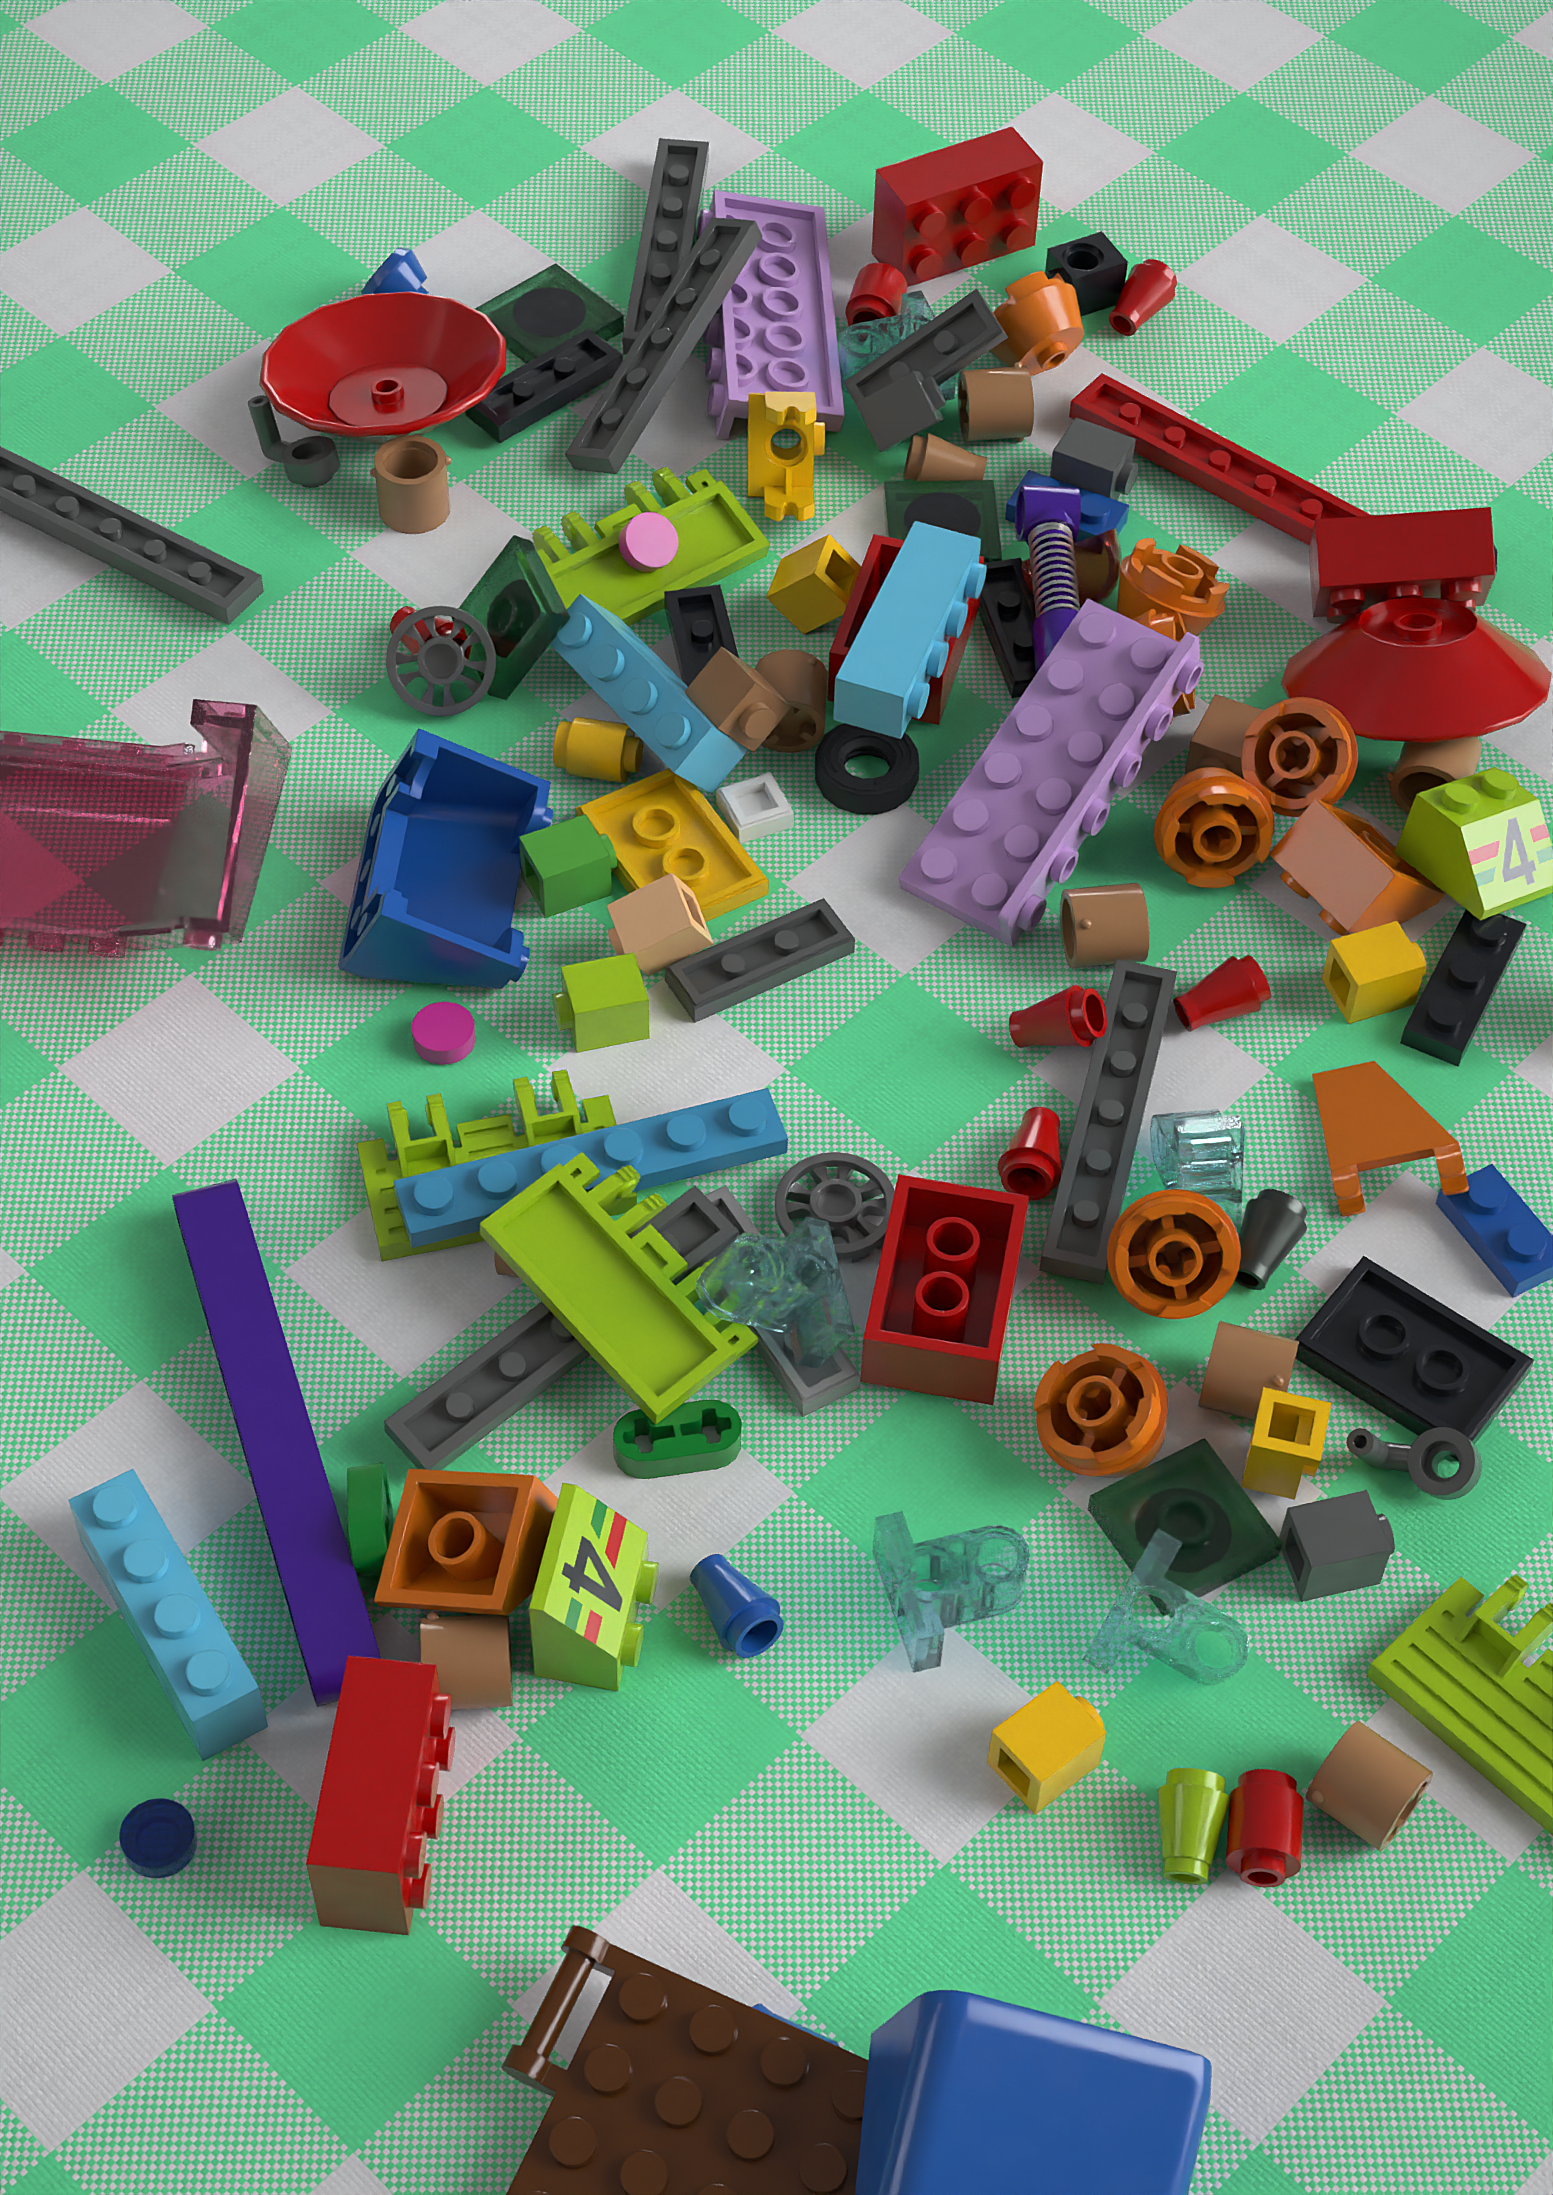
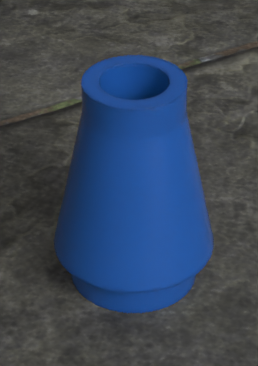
(739, 1610)

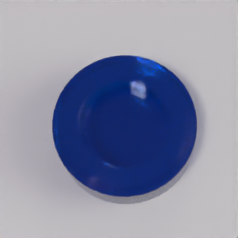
(158, 1838)

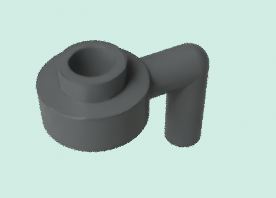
(305, 461)
(1422, 1459)

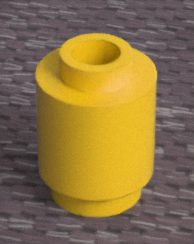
(597, 749)

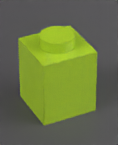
(603, 1002)

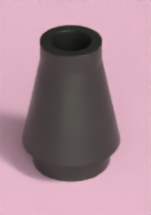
(1267, 1235)

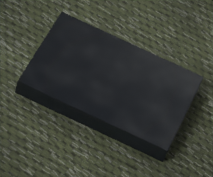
(1410, 1354)

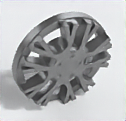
(440, 660)
(837, 1201)

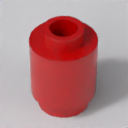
(875, 294)
(1265, 1828)

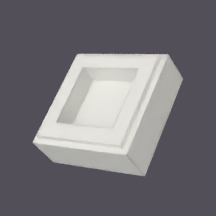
(755, 808)

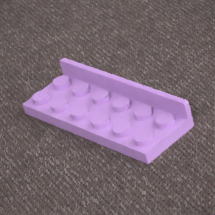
(778, 315)
(1052, 772)

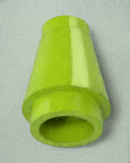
(1191, 1822)

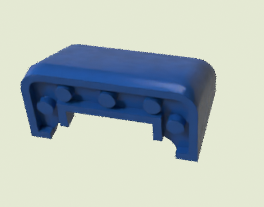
(443, 869)
(1025, 2104)

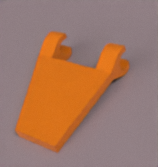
(1376, 1125)

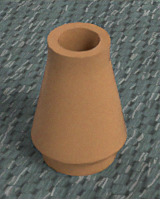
(939, 460)

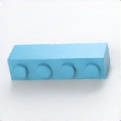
(909, 630)
(645, 694)
(169, 1614)

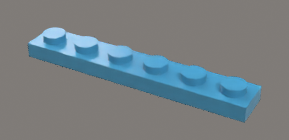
(658, 1147)

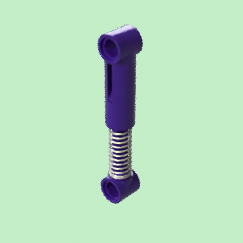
(1050, 526)

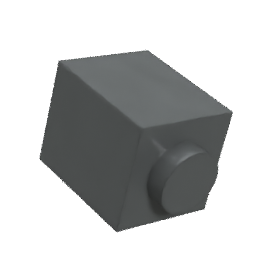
(902, 409)
(1095, 459)
(1336, 1545)

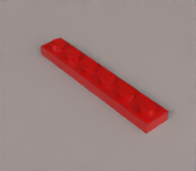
(1210, 459)

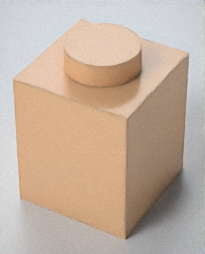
(658, 924)

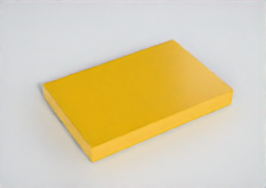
(671, 828)

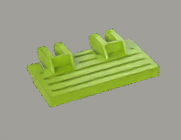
(712, 544)
(478, 1141)
(615, 1288)
(1475, 1692)

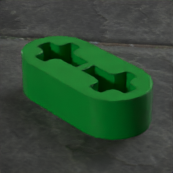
(678, 1440)
(369, 1516)

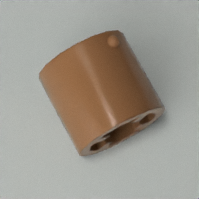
(995, 403)
(412, 484)
(803, 684)
(1431, 765)
(1104, 925)
(1242, 1365)
(470, 1658)
(1369, 1785)

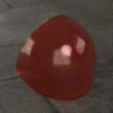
(1096, 566)

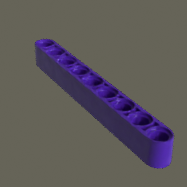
(276, 1436)

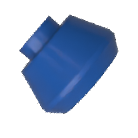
(397, 274)

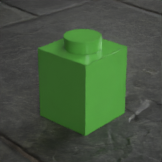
(567, 865)

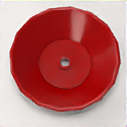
(383, 365)
(1420, 673)

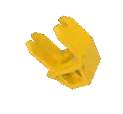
(780, 473)

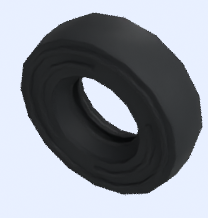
(866, 794)

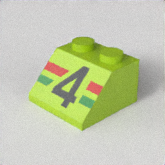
(1480, 842)
(590, 1593)

